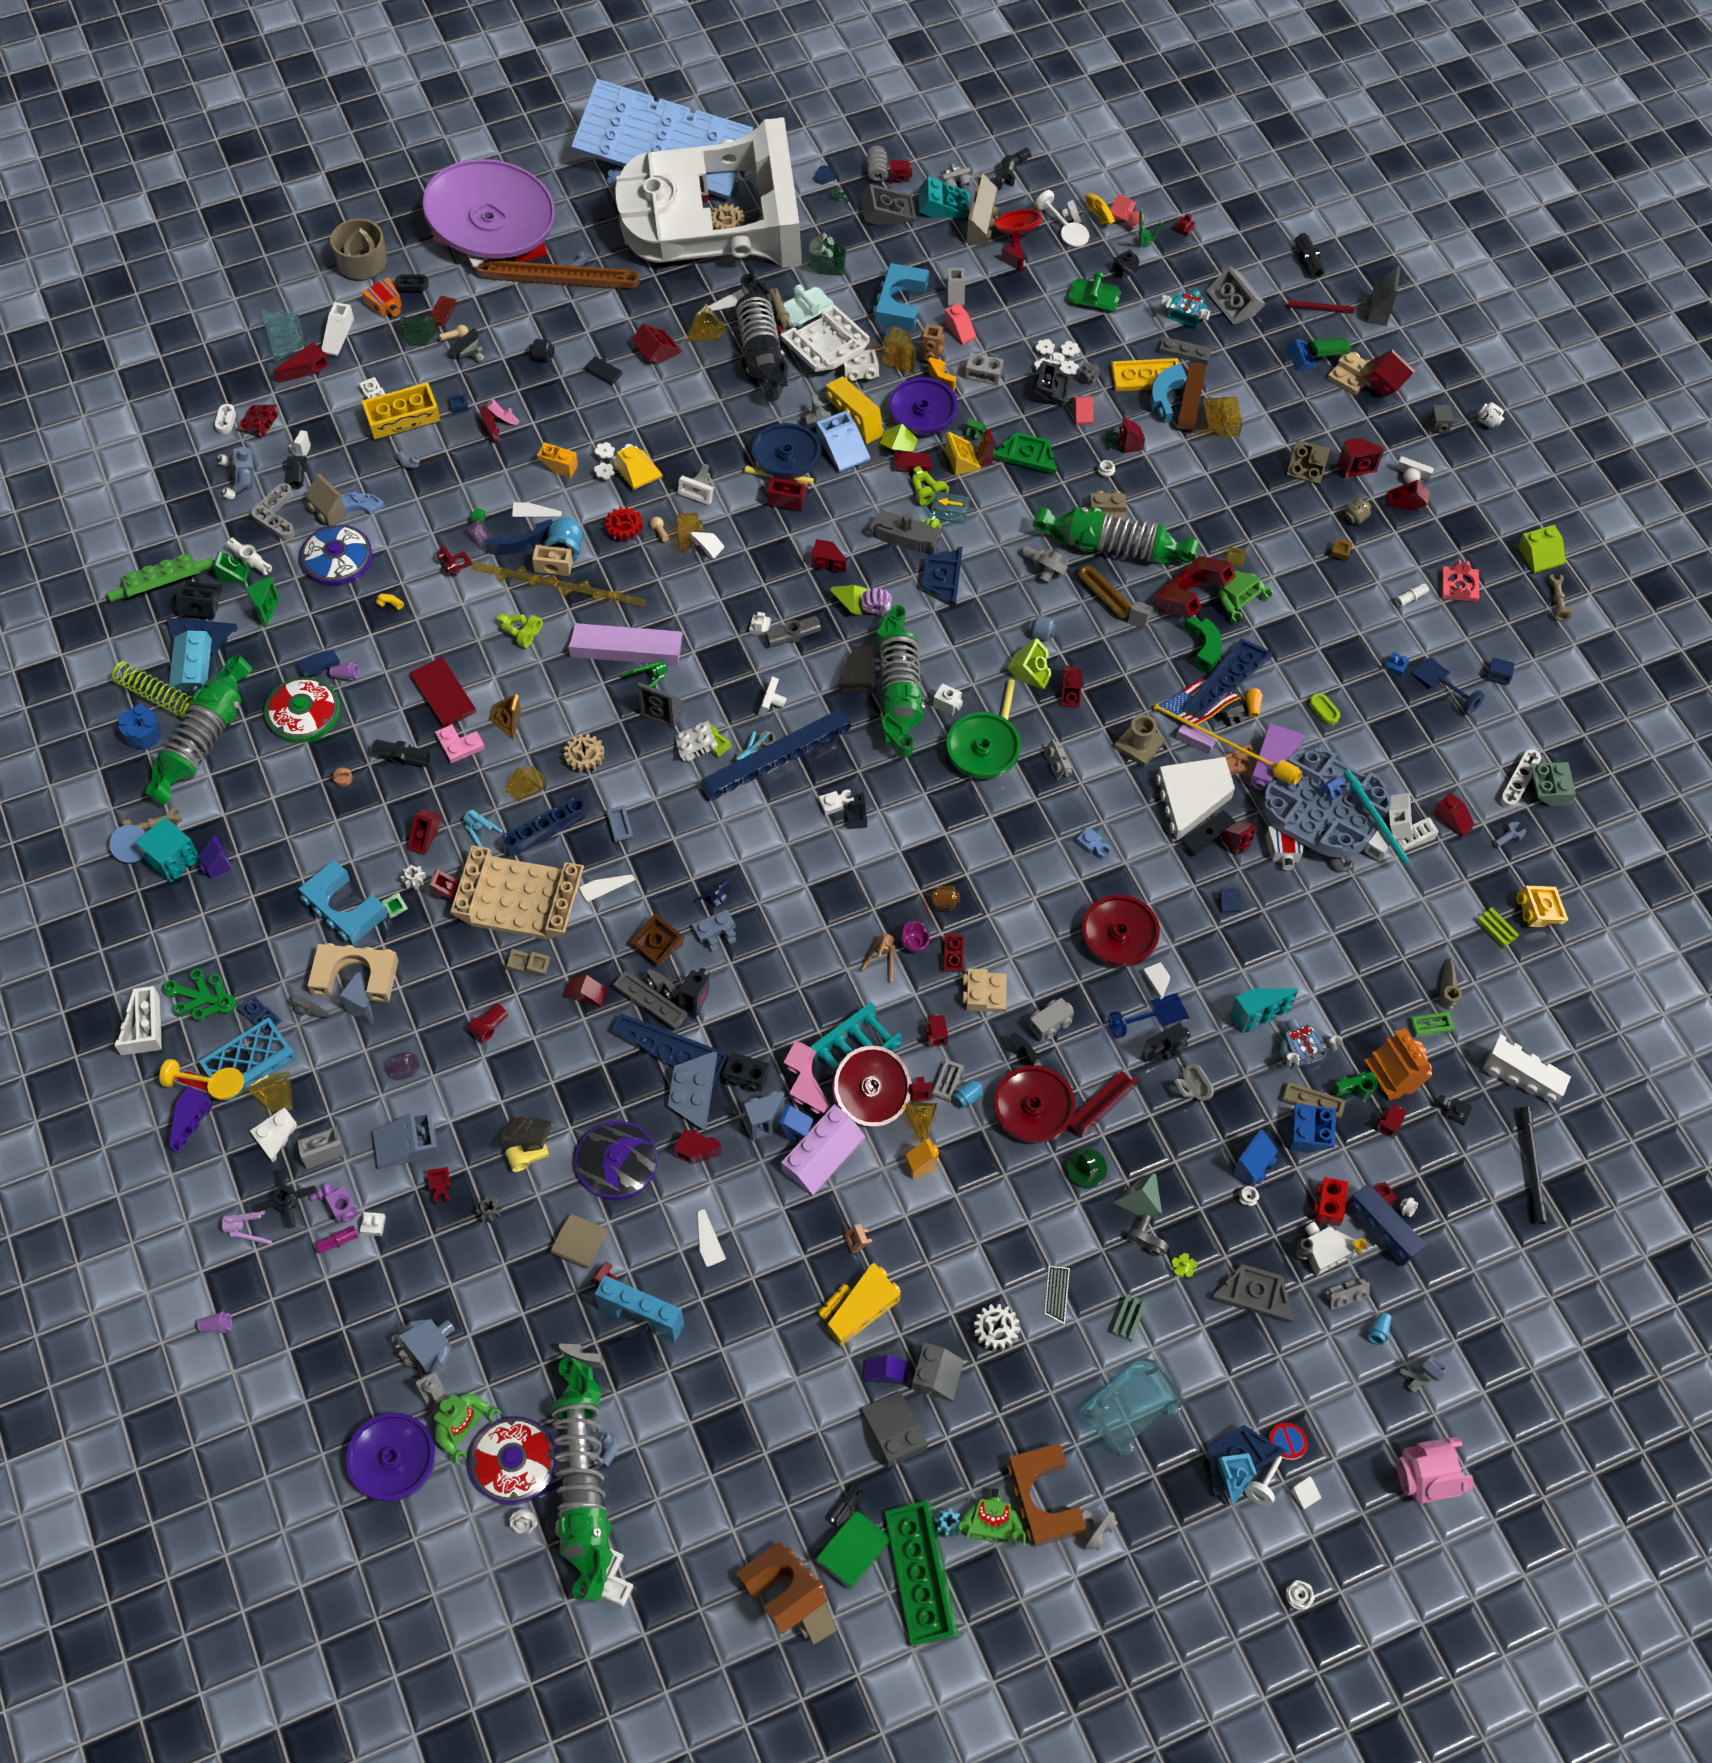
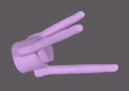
(235, 1223)

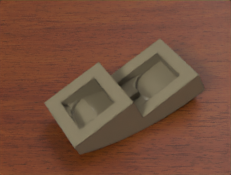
(528, 963)

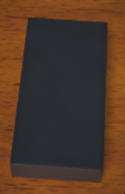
(603, 370)

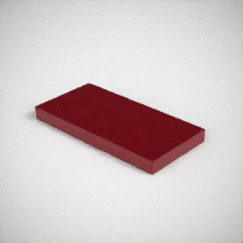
(443, 692)

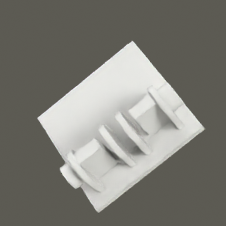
(694, 740)

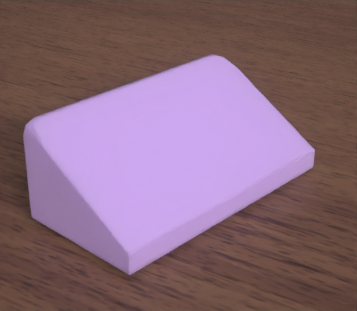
(1196, 738)

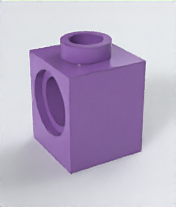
(338, 1198)

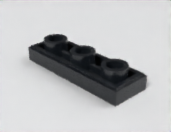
(1214, 827)

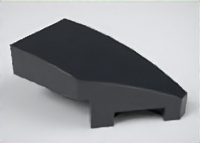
(857, 813)
(1022, 1045)

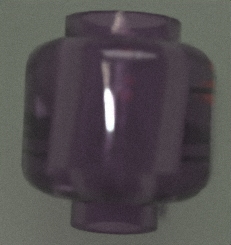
(404, 1065)

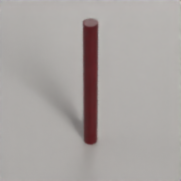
(1320, 306)

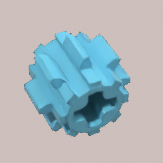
(943, 1525)

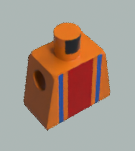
(382, 298)

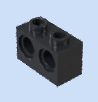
(748, 1067)

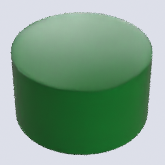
(478, 514)

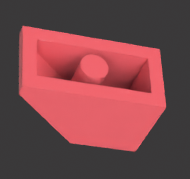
(959, 323)

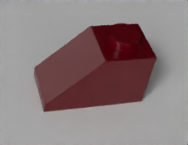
(1409, 496)
(1454, 814)
(423, 830)

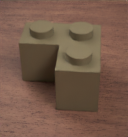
(817, 1624)

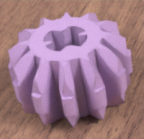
(876, 601)

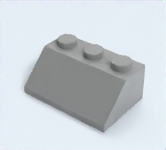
(1235, 296)

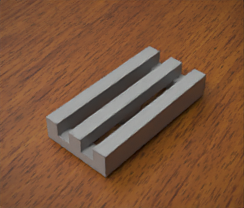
(942, 1095)

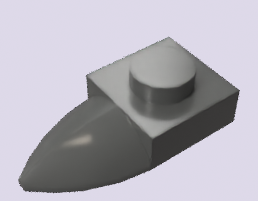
(307, 1007)

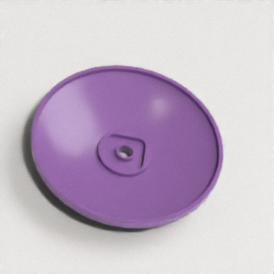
(481, 188)

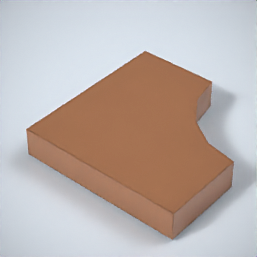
(1240, 762)

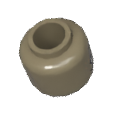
(1357, 511)

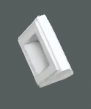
(1306, 1493)

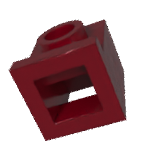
(900, 171)
(936, 1031)
(1391, 1121)

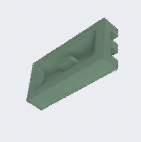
(1135, 1301)

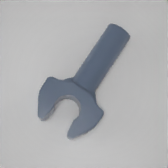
(1510, 834)

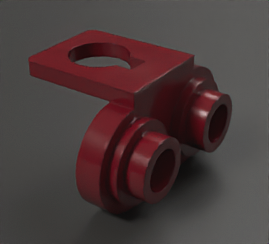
(451, 565)

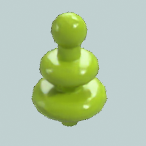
(934, 523)

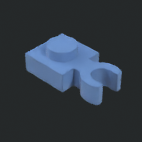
(1093, 841)

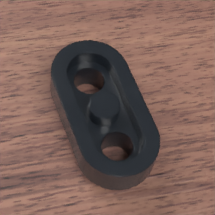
(411, 282)

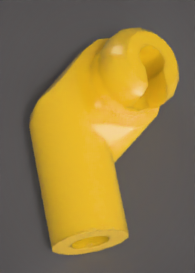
(393, 600)

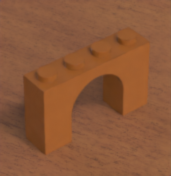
(1043, 1526)
(776, 1566)

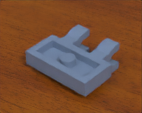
(714, 926)

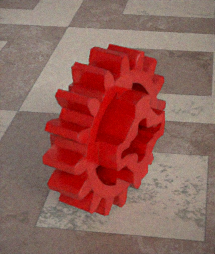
(624, 523)

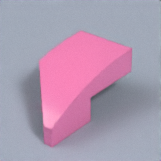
(504, 415)

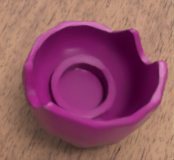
(915, 937)

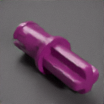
(337, 1239)

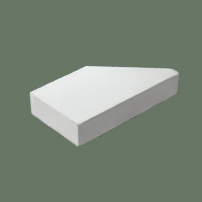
(1158, 978)

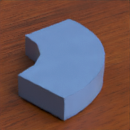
(364, 502)

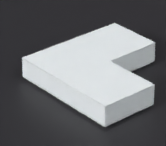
(616, 1589)

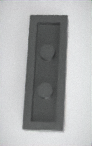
(1185, 350)

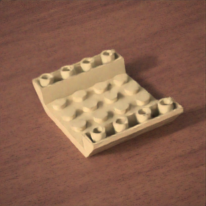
(516, 895)

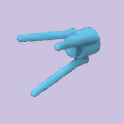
(475, 821)

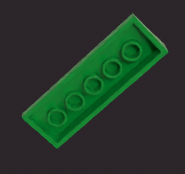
(921, 1574)

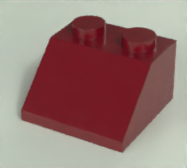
(655, 344)
(1387, 373)
(1359, 457)

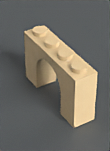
(331, 959)

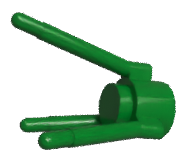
(1145, 236)
(656, 669)

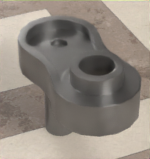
(1138, 1236)

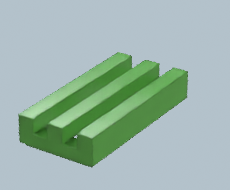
(1434, 1031)

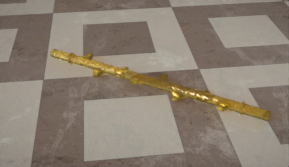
(566, 587)

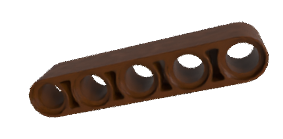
(1191, 396)

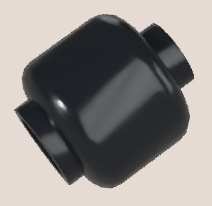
(542, 350)

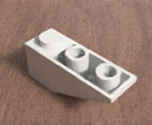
(337, 328)
(1401, 816)

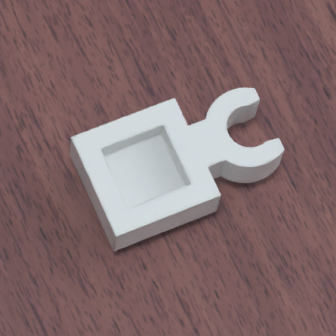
(833, 802)

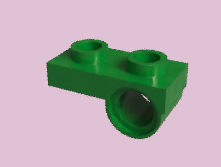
(1346, 1086)

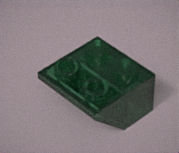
(826, 256)

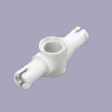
(249, 556)

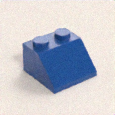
(1255, 1160)

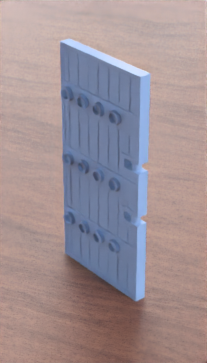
(623, 125)

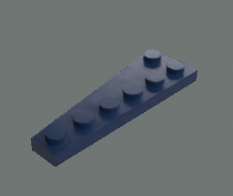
(1232, 671)
(666, 1045)

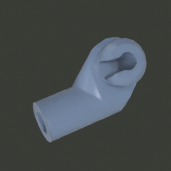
(582, 259)
(413, 462)
(610, 1448)

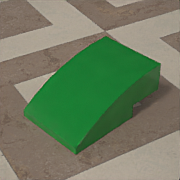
(853, 1550)

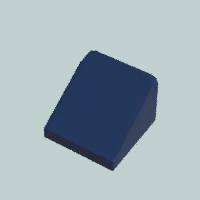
(1230, 900)

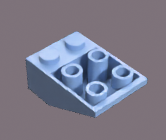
(842, 441)

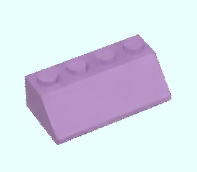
(822, 1150)

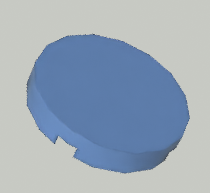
(123, 843)

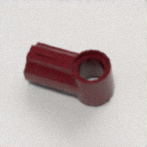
(484, 1026)

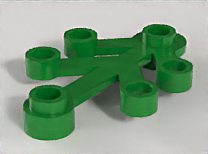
(201, 997)

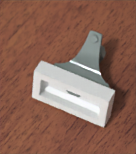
(697, 487)

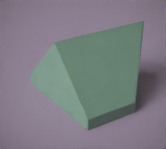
(1142, 1197)

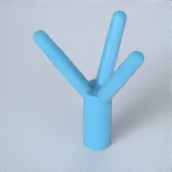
(750, 748)

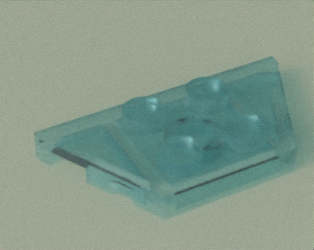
(283, 333)

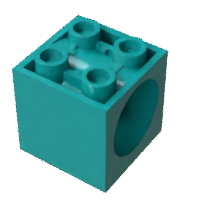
(167, 850)

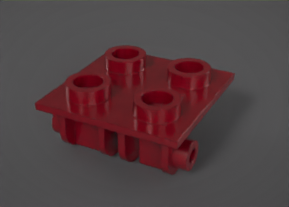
(258, 419)

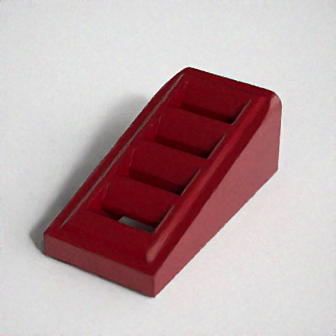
(985, 449)

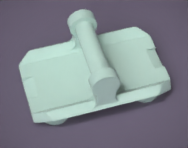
(806, 305)

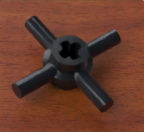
(285, 1198)

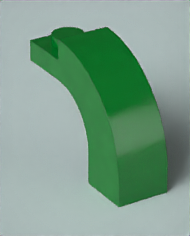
(1211, 641)

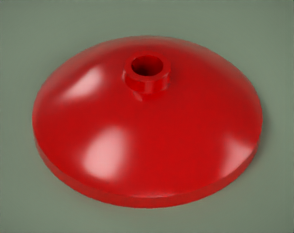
(1018, 222)

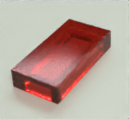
(443, 310)

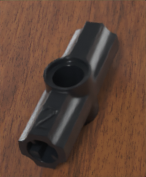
(1309, 255)
(401, 753)

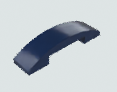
(519, 543)

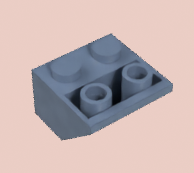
(764, 1114)

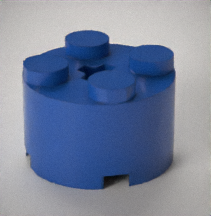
(140, 727)

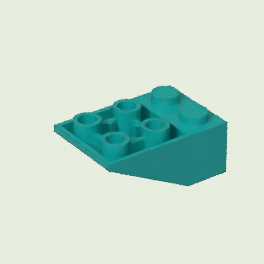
(943, 200)
(1261, 1006)

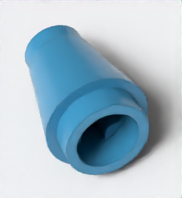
(1379, 1331)

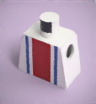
(1283, 848)

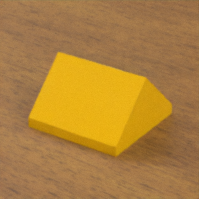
(960, 454)

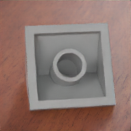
(321, 1147)

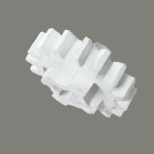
(1002, 1332)

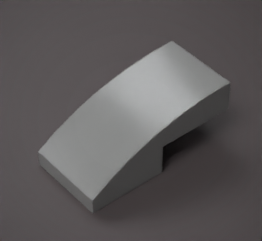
(575, 1351)

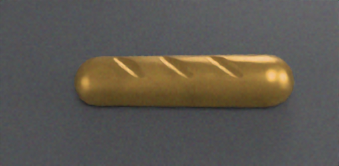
(1105, 591)

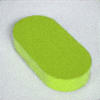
(1324, 709)

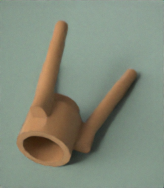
(883, 946)

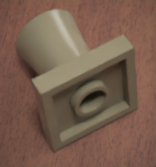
(1140, 740)

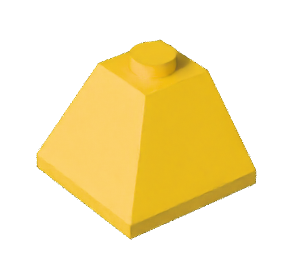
(636, 467)

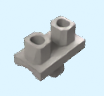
(956, 174)

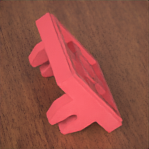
(1460, 594)

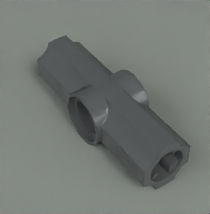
(785, 634)

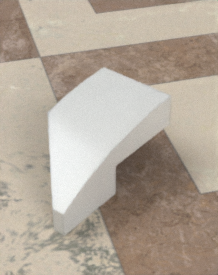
(709, 543)

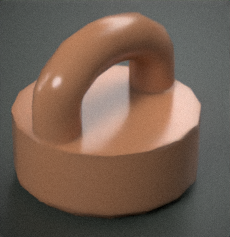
(342, 777)

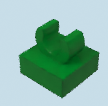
(975, 426)

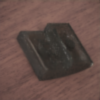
(526, 1132)

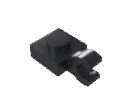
(1456, 1109)

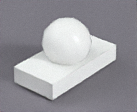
(1414, 470)

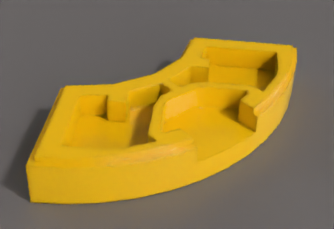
(1099, 207)

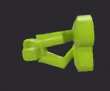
(926, 494)
(526, 634)

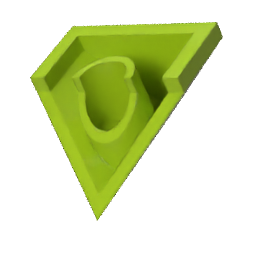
(899, 439)
(850, 597)

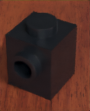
(1126, 264)

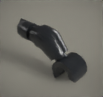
(1008, 165)

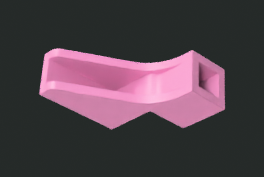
(806, 1087)

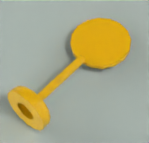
(221, 1085)

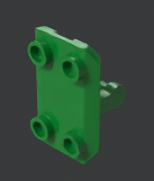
(1094, 293)

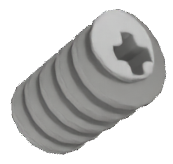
(877, 164)

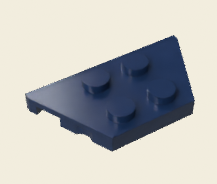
(942, 575)
(217, 630)
(1239, 1442)

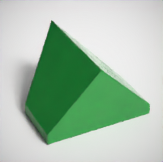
(229, 569)

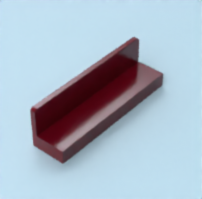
(1102, 1103)

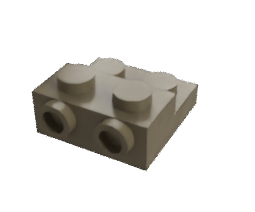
(1110, 503)

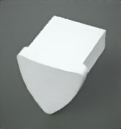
(301, 444)

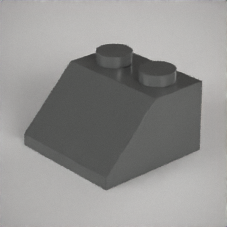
(937, 1372)

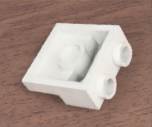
(862, 366)

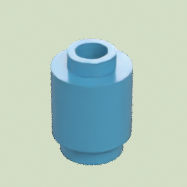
(968, 1093)

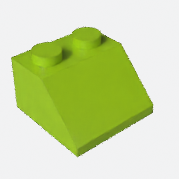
(1543, 549)

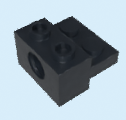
(1050, 384)
(198, 599)

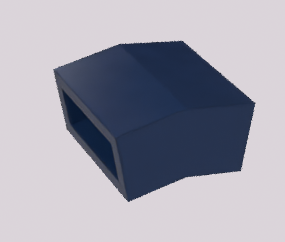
(1500, 671)

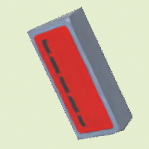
(200, 1086)

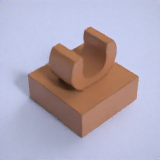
(856, 1238)

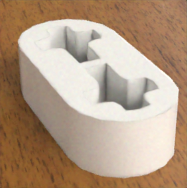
(228, 419)

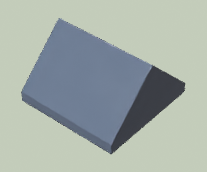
(356, 999)

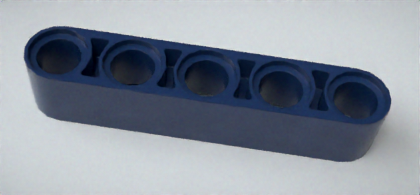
(547, 819)

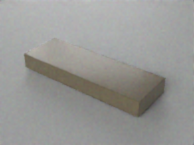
(1298, 1094)

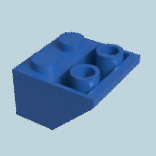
(1312, 1128)

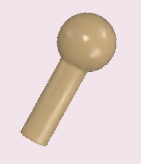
(460, 331)
(657, 523)

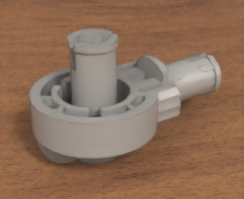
(1051, 559)

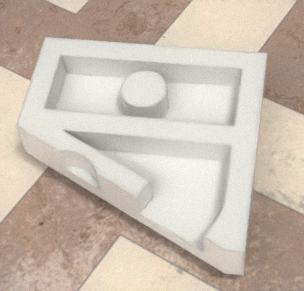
(274, 1132)

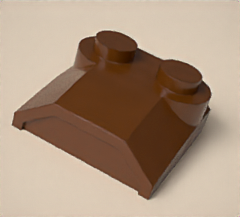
(658, 939)

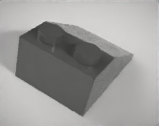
(887, 206)
(1383, 298)
(659, 705)
(895, 1429)

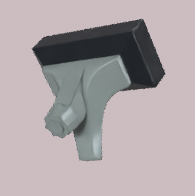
(467, 347)
(817, 414)

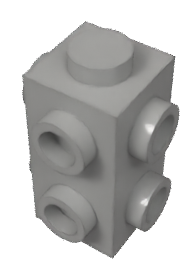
(1052, 1018)

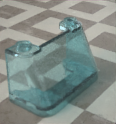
(1131, 1404)

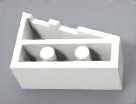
(142, 1023)

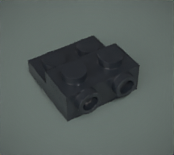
(1168, 1042)

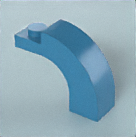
(1167, 380)

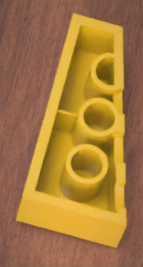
(861, 409)

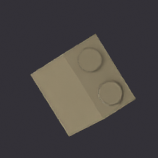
(325, 501)

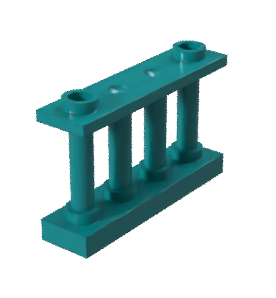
(852, 1027)

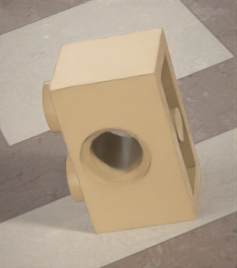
(552, 560)

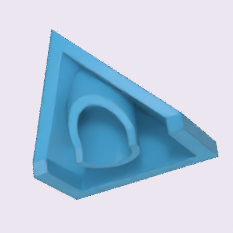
(1236, 1474)

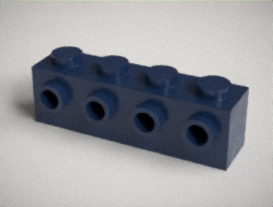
(1385, 1224)

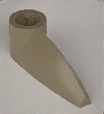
(1449, 987)

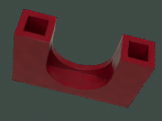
(1204, 570)

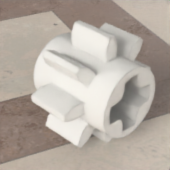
(413, 877)

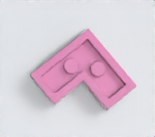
(456, 747)

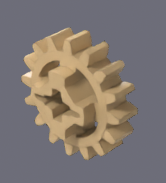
(727, 217)
(574, 752)

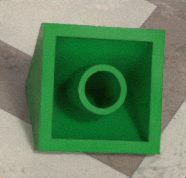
(263, 599)

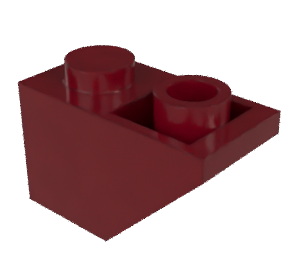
(1130, 437)
(828, 556)
(1071, 686)
(1239, 837)
(696, 1148)

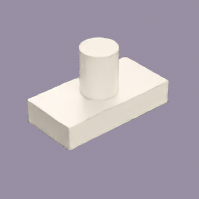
(771, 698)

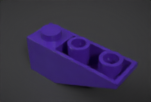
(188, 1113)

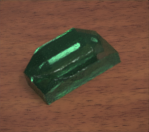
(417, 329)

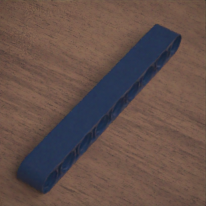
(775, 755)

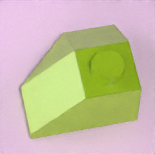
(1031, 664)

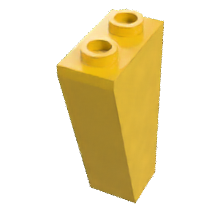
(864, 1304)

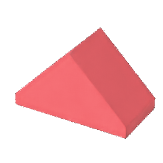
(1083, 409)

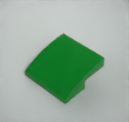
(1330, 346)

